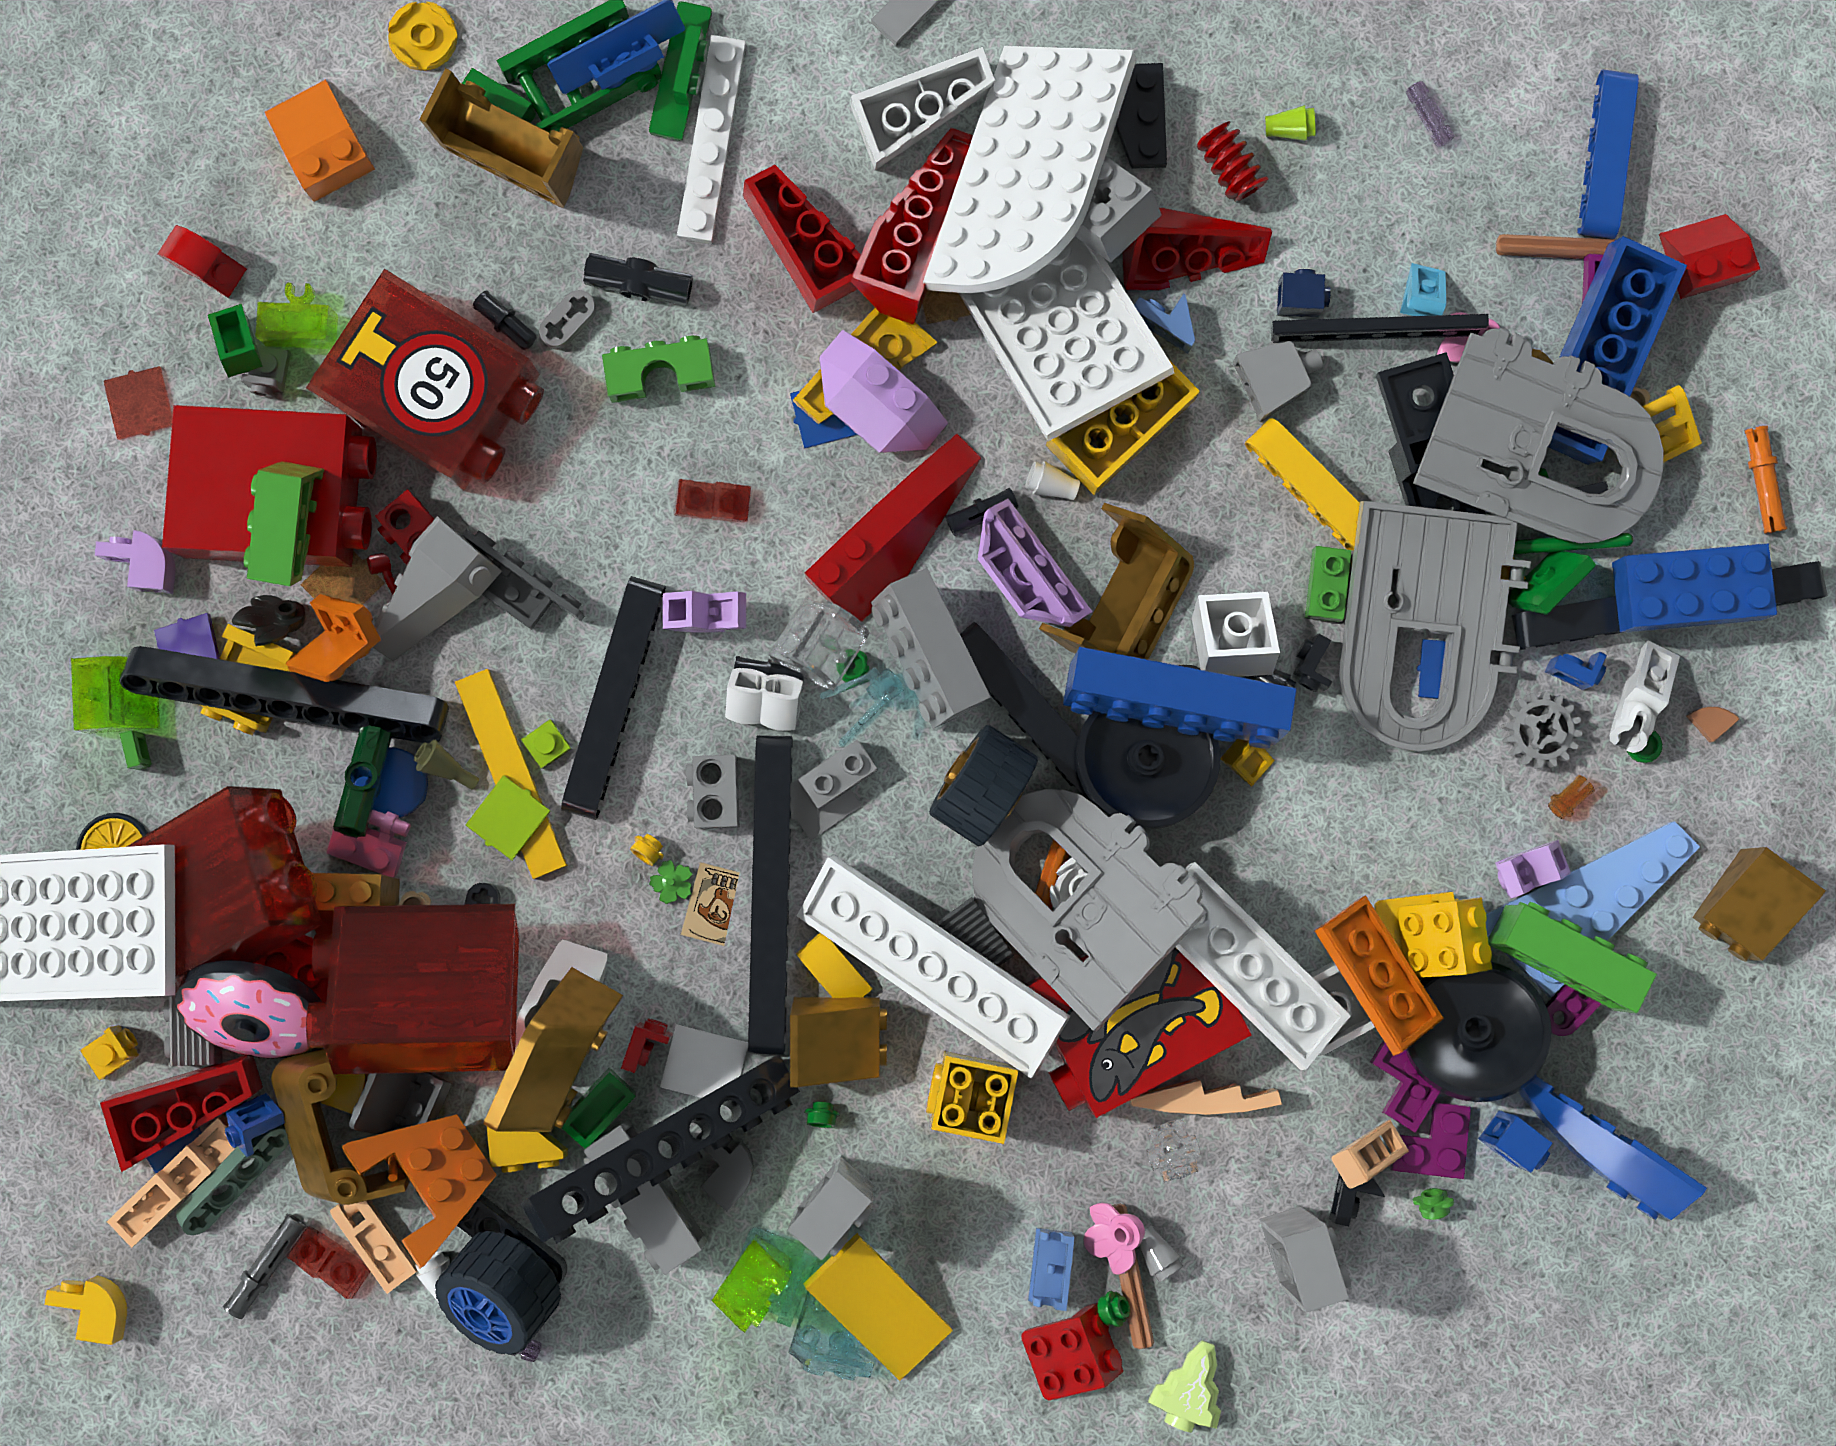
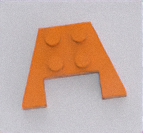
(441, 1166)

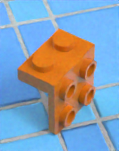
(346, 639)

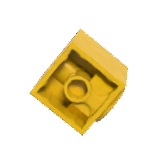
(971, 1097)

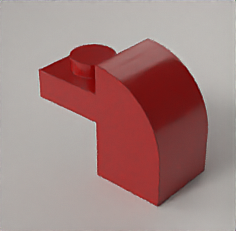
(202, 260)

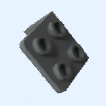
(398, 1101)

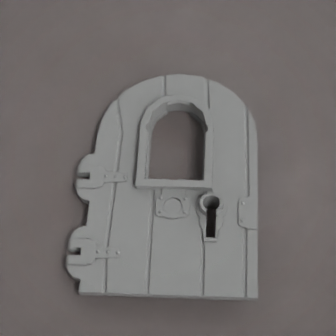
(1506, 412)
(1120, 915)

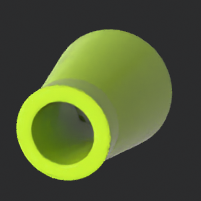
(1292, 124)

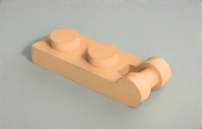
(375, 1244)

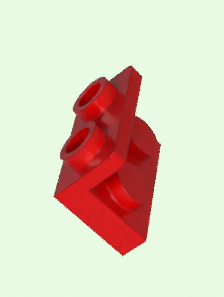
(640, 1048)

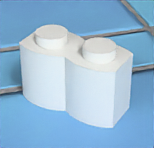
(763, 699)

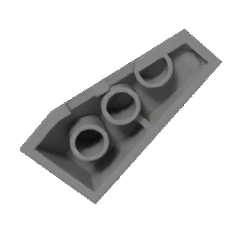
(436, 585)

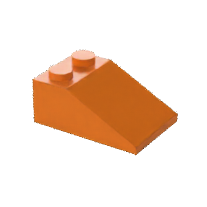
(319, 141)

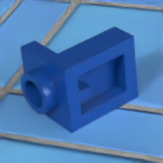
(1570, 670)
(251, 1121)

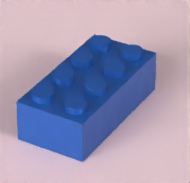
(1694, 588)

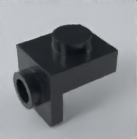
(1310, 656)

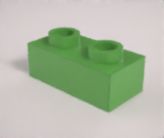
(1328, 584)

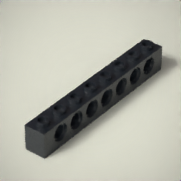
(546, 1208)

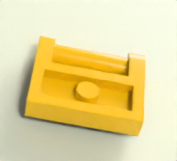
(1679, 431)

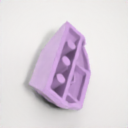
(877, 398)
(1027, 570)

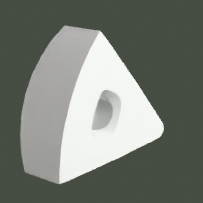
(561, 960)

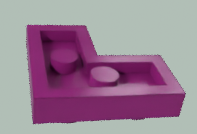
(1413, 1094)
(1446, 1147)

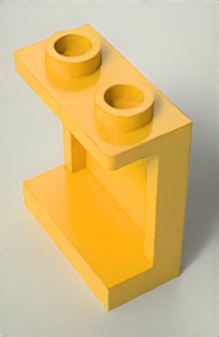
(242, 649)

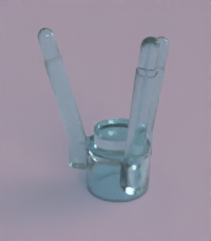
(882, 689)

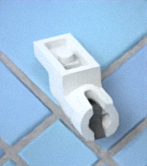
(1644, 697)

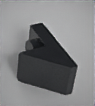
(1346, 1204)

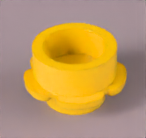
(647, 849)

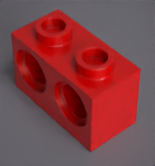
(420, 520)

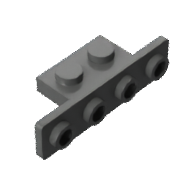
(517, 591)

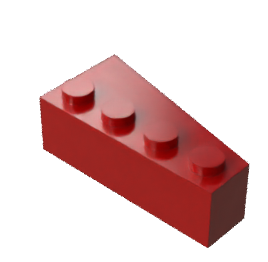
(803, 238)
(175, 1106)

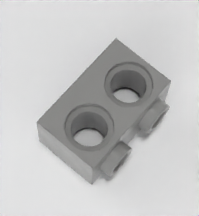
(724, 791)

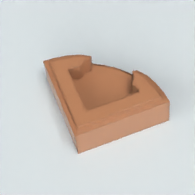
(1712, 721)

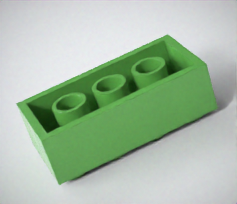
(1571, 957)

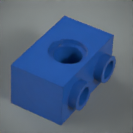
(1516, 1142)

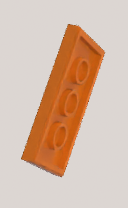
(1379, 975)

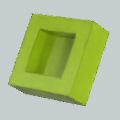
(546, 744)

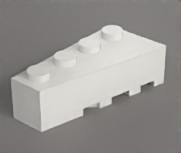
(915, 105)

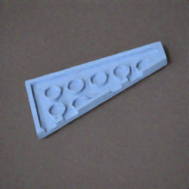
(1607, 889)

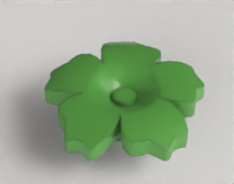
(671, 882)

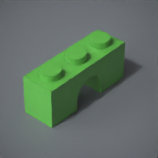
(628, 368)

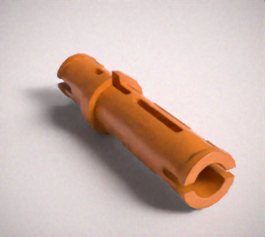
(1765, 479)

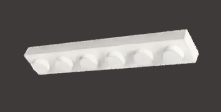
(711, 139)

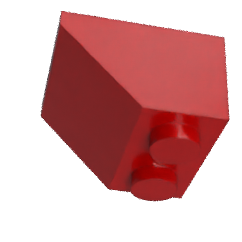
(1714, 253)

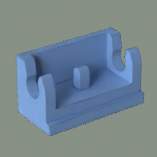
(1051, 1268)

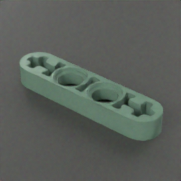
(197, 1215)

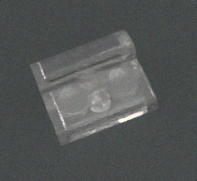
(820, 642)

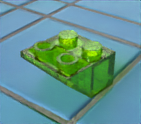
(102, 702)
(751, 1282)

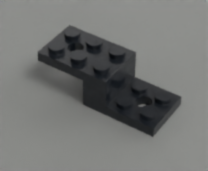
(1415, 423)

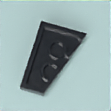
(1142, 118)

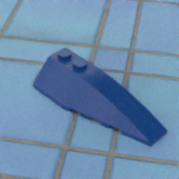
(1618, 1159)

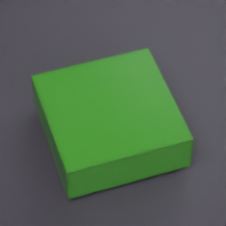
(135, 750)

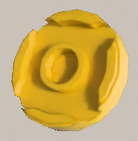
(428, 47)

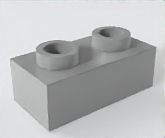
(838, 774)

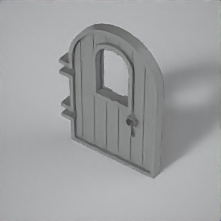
(1444, 585)

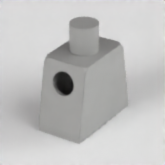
(1275, 376)

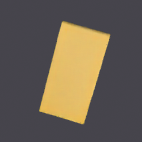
(878, 1306)

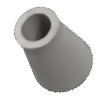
(1159, 1255)

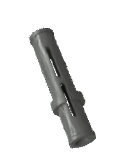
(256, 1278)

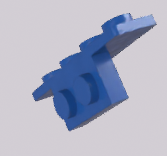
(619, 50)

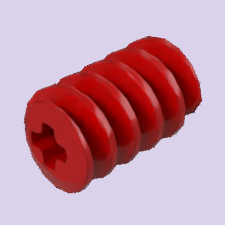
(1230, 162)

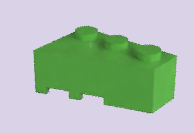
(280, 522)

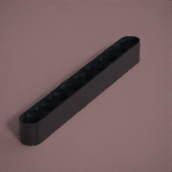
(1600, 616)
(282, 694)
(770, 895)

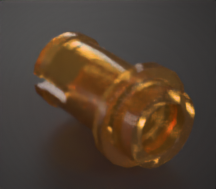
(1569, 798)

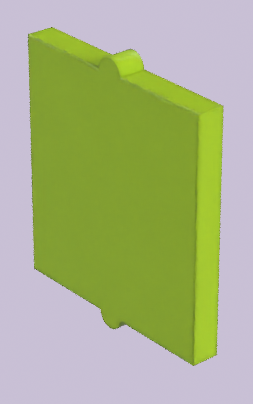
(508, 818)

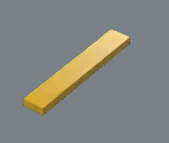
(506, 758)

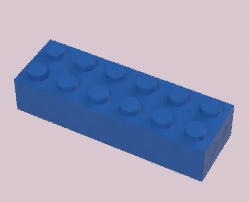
(1618, 326)
(1179, 698)

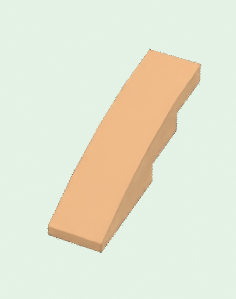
(1191, 1099)
(172, 1184)

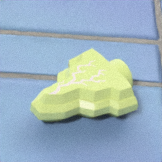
(1189, 1391)

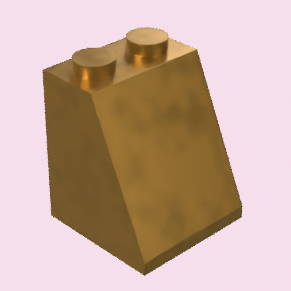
(352, 890)
(1756, 903)
(836, 1040)

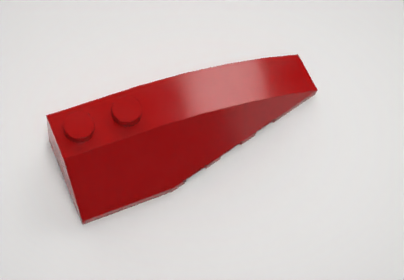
(905, 236)
(894, 532)

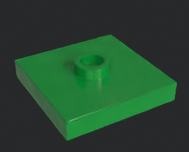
(1551, 581)

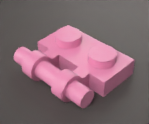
(377, 849)

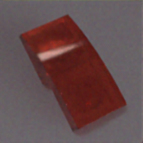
(712, 501)
(329, 1261)

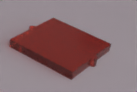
(138, 402)

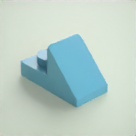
(1424, 292)

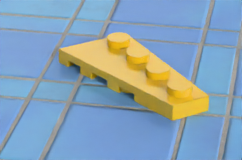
(890, 337)

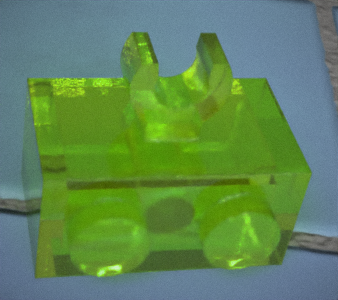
(297, 322)

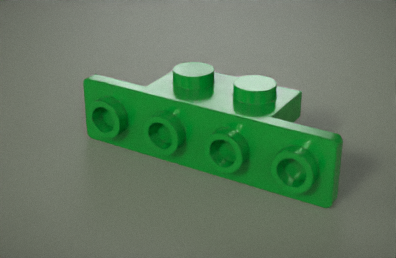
(680, 73)

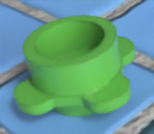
(1434, 1203)

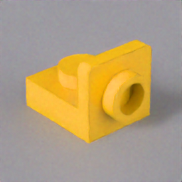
(110, 1051)

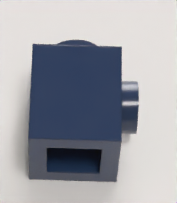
(1302, 294)

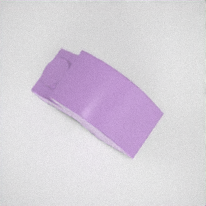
(150, 564)
(704, 612)
(1532, 868)

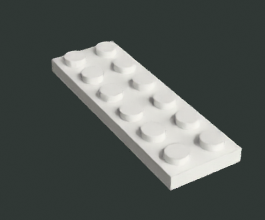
(1260, 976)

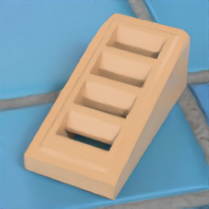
(1352, 1164)

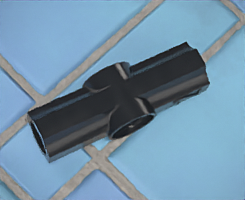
(638, 278)

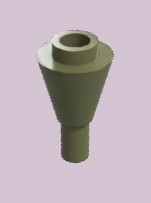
(436, 761)

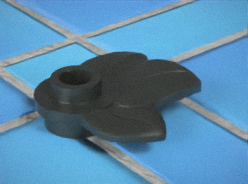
(270, 618)

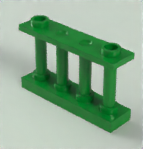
(520, 63)

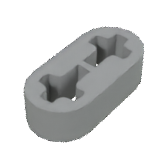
(561, 313)

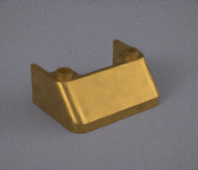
(501, 142)
(1139, 594)
(550, 1054)
(299, 1087)

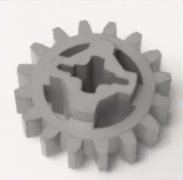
(1534, 743)

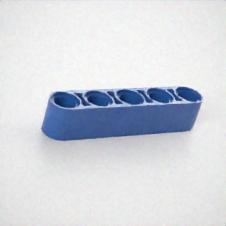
(1610, 153)

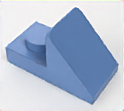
(1174, 327)

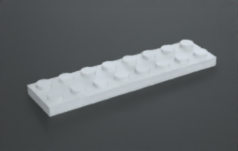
(933, 966)

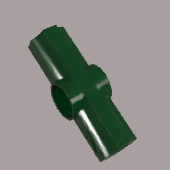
(358, 801)

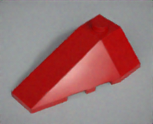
(1189, 244)

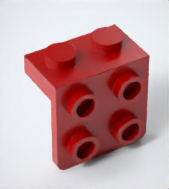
(1072, 1354)

